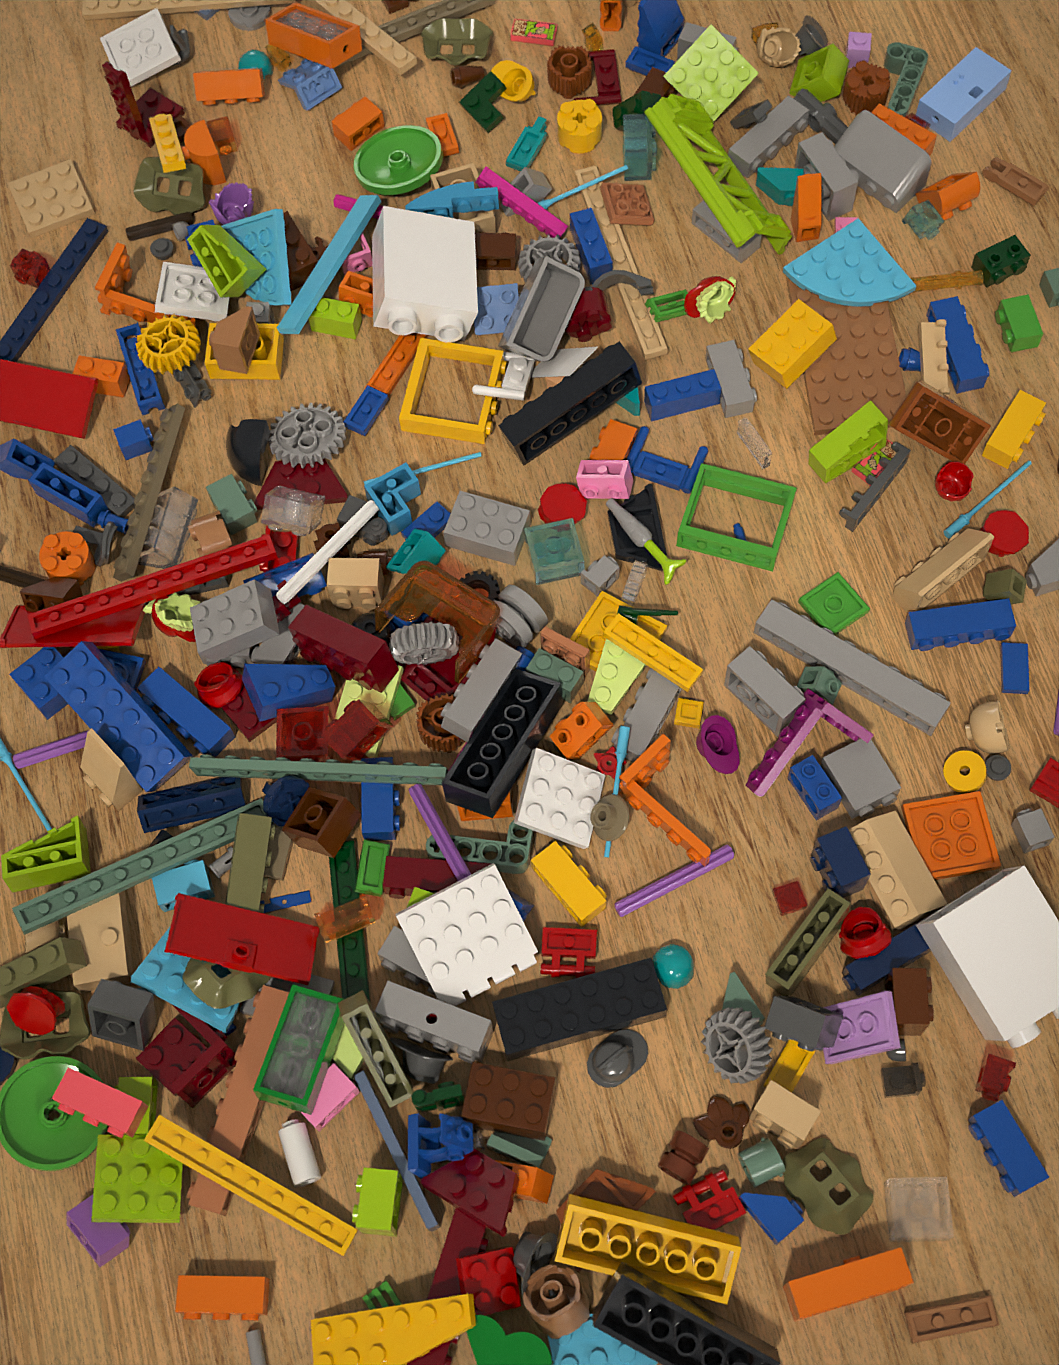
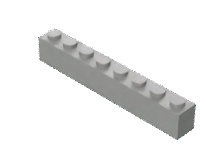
(852, 667)

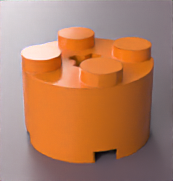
(67, 556)

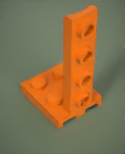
(111, 284)
(632, 788)

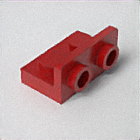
(285, 546)

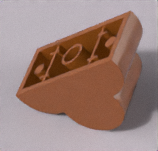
(939, 423)

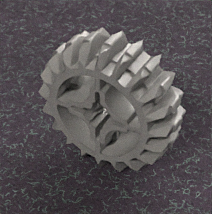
(550, 247)
(424, 643)
(742, 1061)

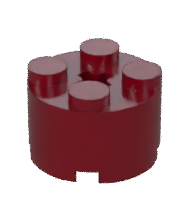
(589, 316)

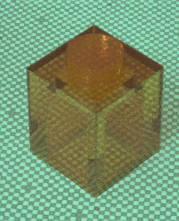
(222, 135)

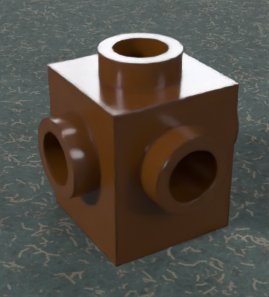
(324, 534)

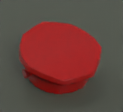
(562, 503)
(1009, 532)
(218, 684)
(863, 934)
(35, 1010)

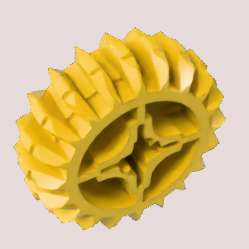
(171, 348)

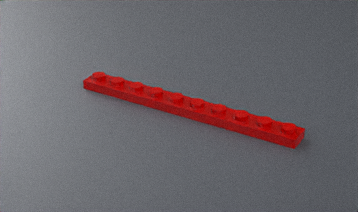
(151, 586)

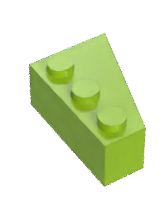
(225, 260)
(849, 443)
(49, 860)

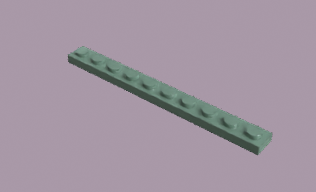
(319, 771)
(131, 870)

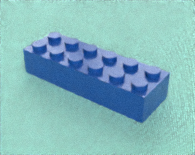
(118, 715)

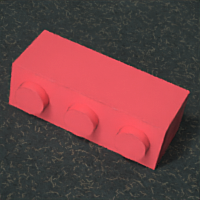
(99, 1103)

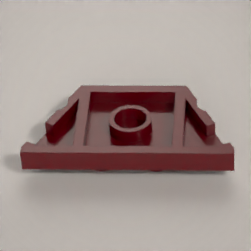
(310, 479)
(476, 1188)

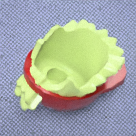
(710, 298)
(173, 615)

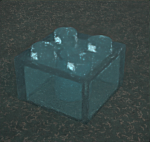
(638, 147)
(554, 551)

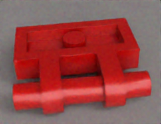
(569, 944)
(715, 1211)

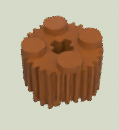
(569, 70)
(866, 87)
(430, 727)

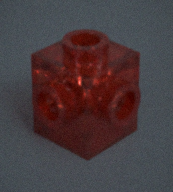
(29, 268)

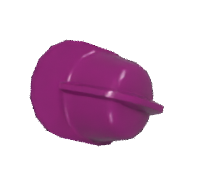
(718, 744)

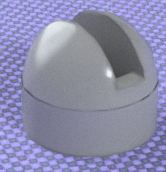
(180, 230)

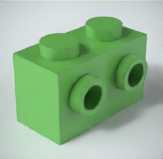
(1019, 323)

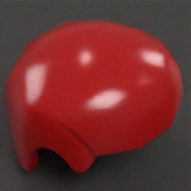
(954, 481)

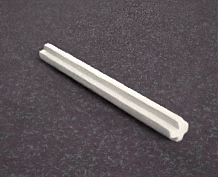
(300, 579)

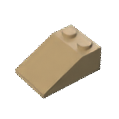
(107, 773)

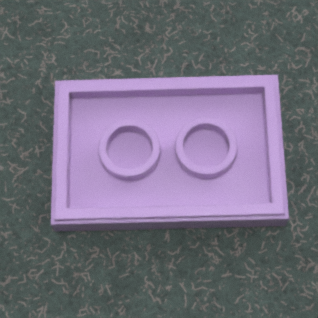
(865, 1029)

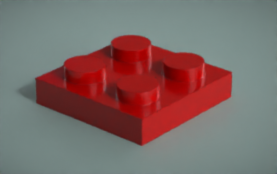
(490, 1279)

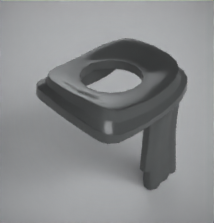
(182, 39)
(103, 541)

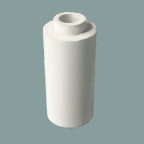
(299, 1153)

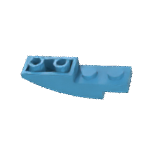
(454, 199)

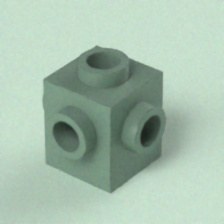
(821, 682)

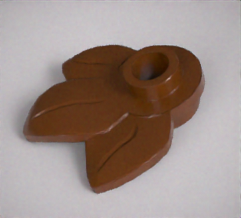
(720, 1119)

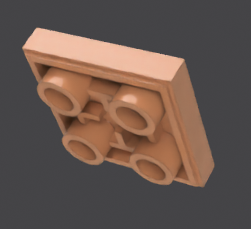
(627, 204)
(565, 649)

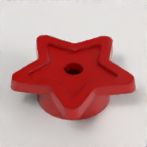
(602, 759)

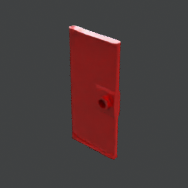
(46, 398)
(110, 630)
(242, 939)

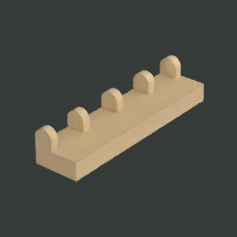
(933, 355)

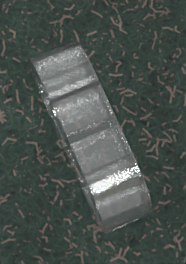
(634, 583)

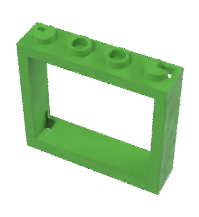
(729, 547)

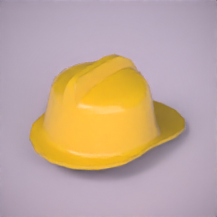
(516, 79)

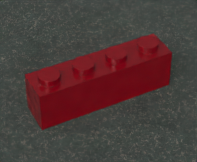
(431, 875)

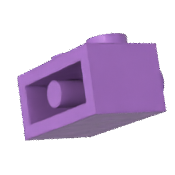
(100, 1239)

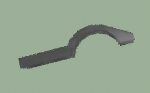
(612, 277)

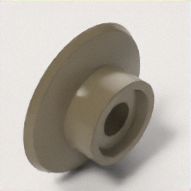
(610, 817)

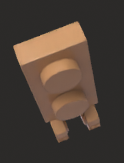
(1015, 180)

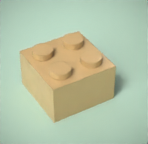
(355, 582)
(784, 1115)

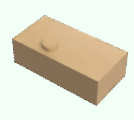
(104, 941)

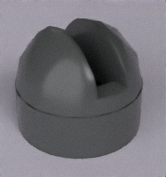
(898, 1054)

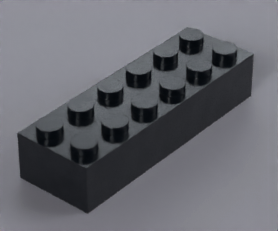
(571, 403)
(503, 743)
(579, 1009)
(672, 1326)

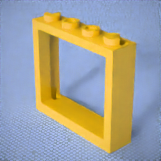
(446, 428)

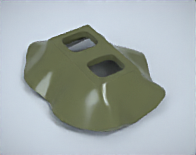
(456, 33)
(155, 201)
(221, 991)
(15, 1040)
(815, 1195)

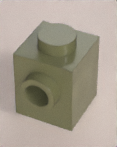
(1005, 585)

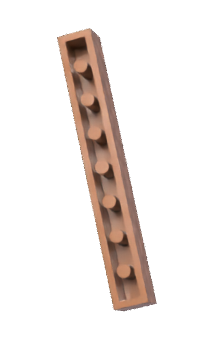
(240, 1107)

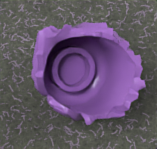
(232, 203)

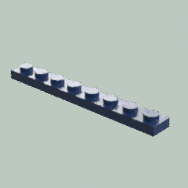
(51, 290)

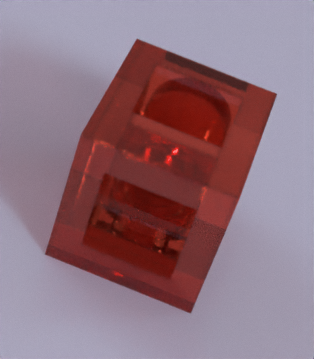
(994, 1077)

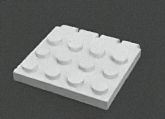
(468, 936)

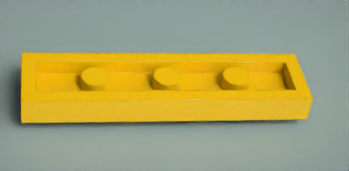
(167, 143)
(653, 652)

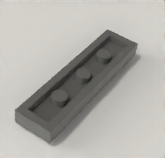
(86, 473)

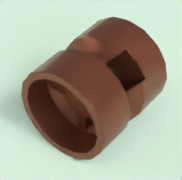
(683, 1157)

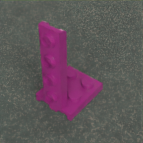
(795, 733)

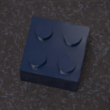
(839, 863)

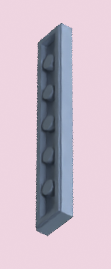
(396, 1151)

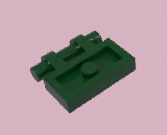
(445, 1097)

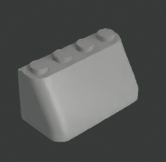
(883, 160)
(543, 310)

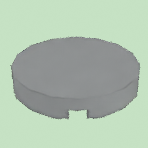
(249, 17)

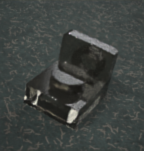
(902, 1081)

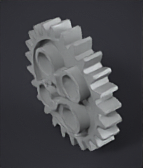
(307, 435)

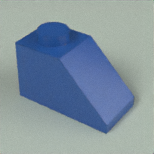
(20, 460)
(773, 1214)

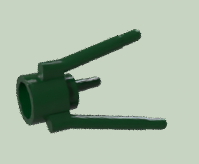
(632, 614)

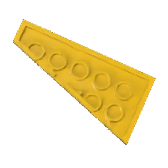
(390, 1333)

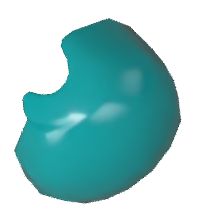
(256, 59)
(673, 966)

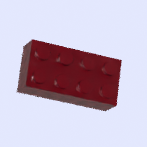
(343, 648)

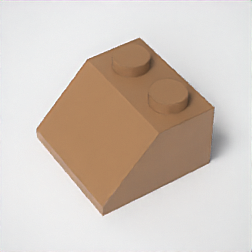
(235, 340)

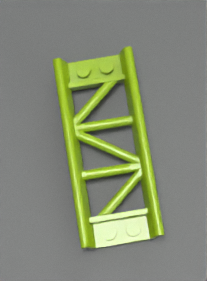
(685, 118)

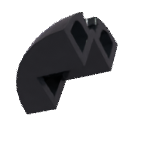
(246, 449)

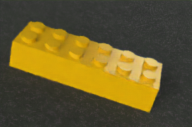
(666, 1250)

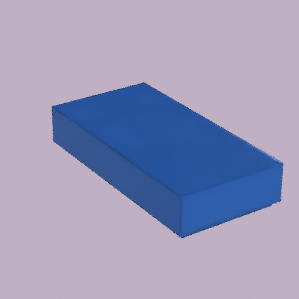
(1014, 668)

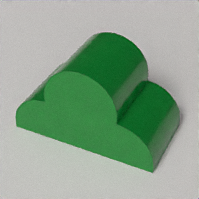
(494, 1347)

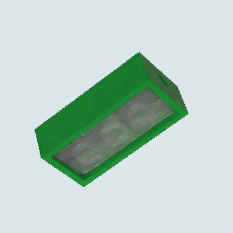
(300, 1050)

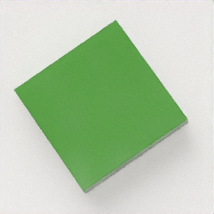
(834, 604)

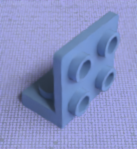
(311, 82)
(495, 308)

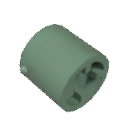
(761, 1162)

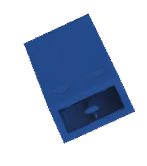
(659, 25)

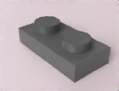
(751, 114)

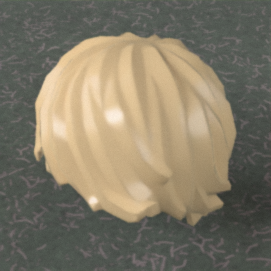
(778, 46)

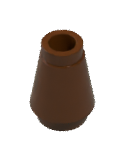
(465, 75)

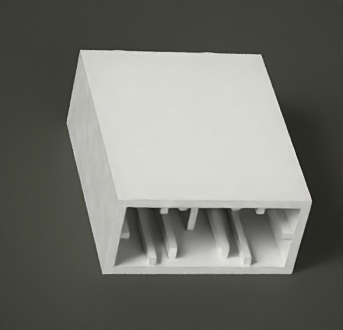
(424, 274)
(1000, 954)

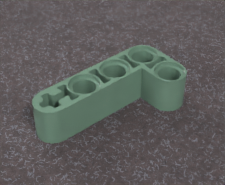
(910, 65)
(480, 847)

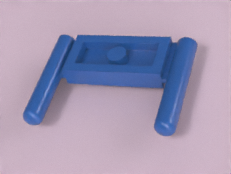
(663, 470)

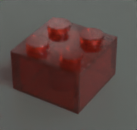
(356, 730)
(301, 732)

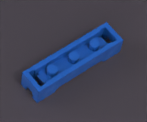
(142, 379)

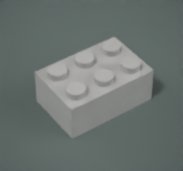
(837, 180)
(487, 528)
(234, 620)
(763, 690)

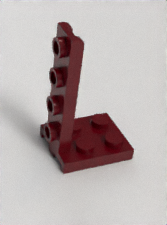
(133, 113)
(209, 1065)

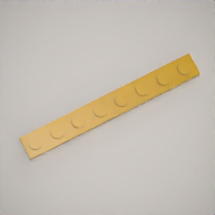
(250, 1185)

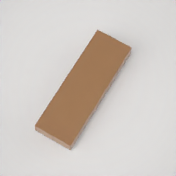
(951, 1319)

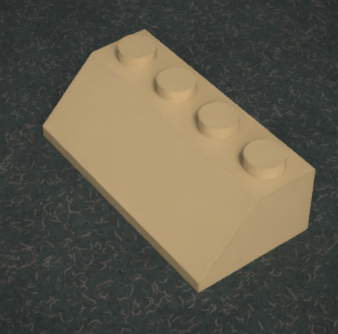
(942, 570)
(897, 870)

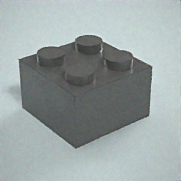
(122, 1014)
(803, 1022)

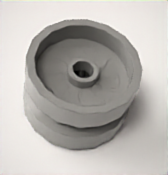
(519, 616)

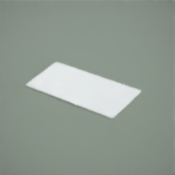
(563, 362)

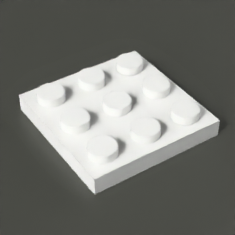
(141, 47)
(189, 293)
(559, 798)

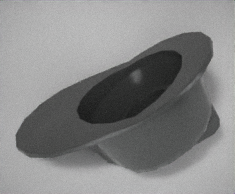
(811, 36)
(617, 1058)
(420, 1062)
(532, 1254)

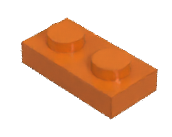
(442, 128)

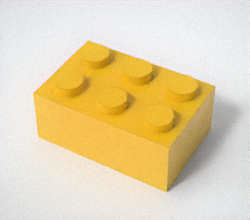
(792, 343)
(265, 362)

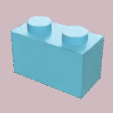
(190, 879)

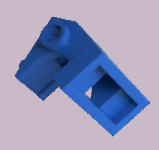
(425, 1142)

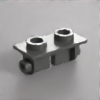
(193, 389)

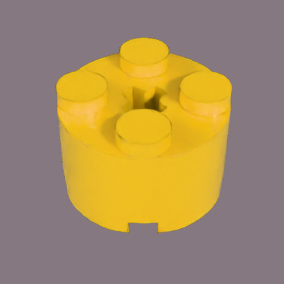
(579, 125)

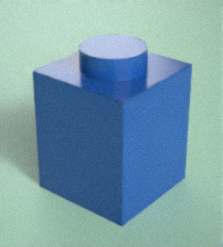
(134, 439)

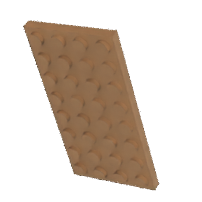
(855, 367)

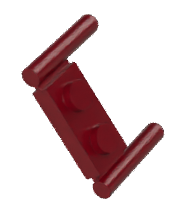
(606, 78)

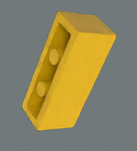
(1015, 430)
(569, 883)

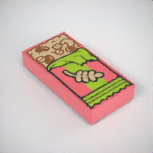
(533, 32)
(870, 464)

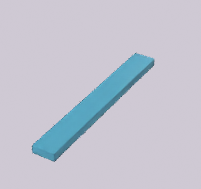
(329, 265)

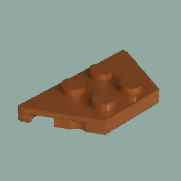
(611, 1190)

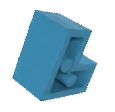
(390, 495)

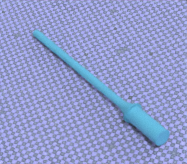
(546, 203)
(439, 465)
(964, 519)
(621, 753)
(5, 756)

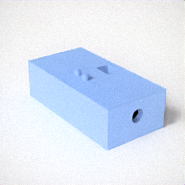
(963, 93)

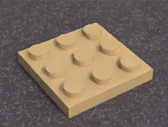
(51, 198)

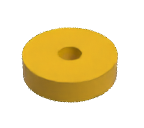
(965, 760)

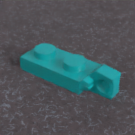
(528, 145)

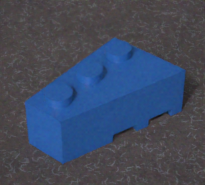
(286, 687)

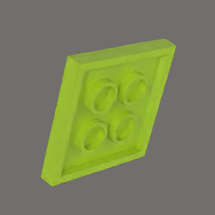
(711, 72)
(135, 1182)

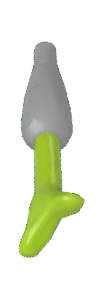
(643, 538)

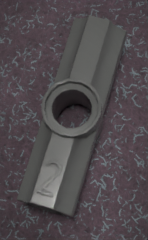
(821, 116)

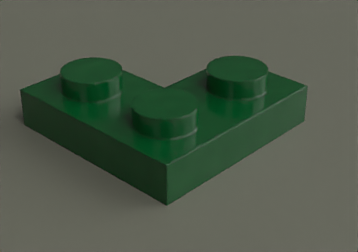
(480, 99)

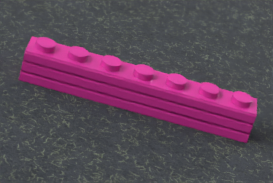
(522, 204)

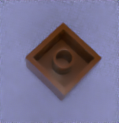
(321, 822)
(910, 999)

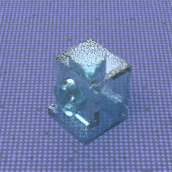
(924, 220)

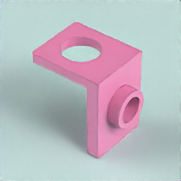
(360, 260)

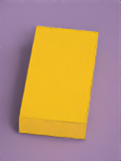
(790, 1066)

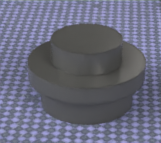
(162, 248)
(998, 767)

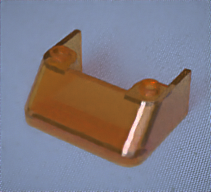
(446, 600)

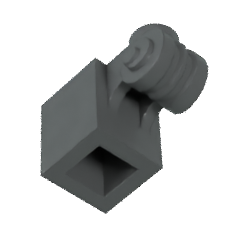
(373, 531)

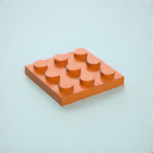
(952, 835)

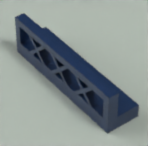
(189, 804)

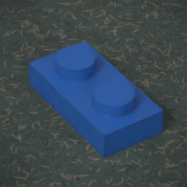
(643, 60)
(366, 410)
(432, 521)

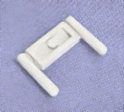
(515, 379)

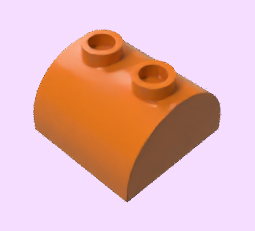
(202, 151)
(951, 193)

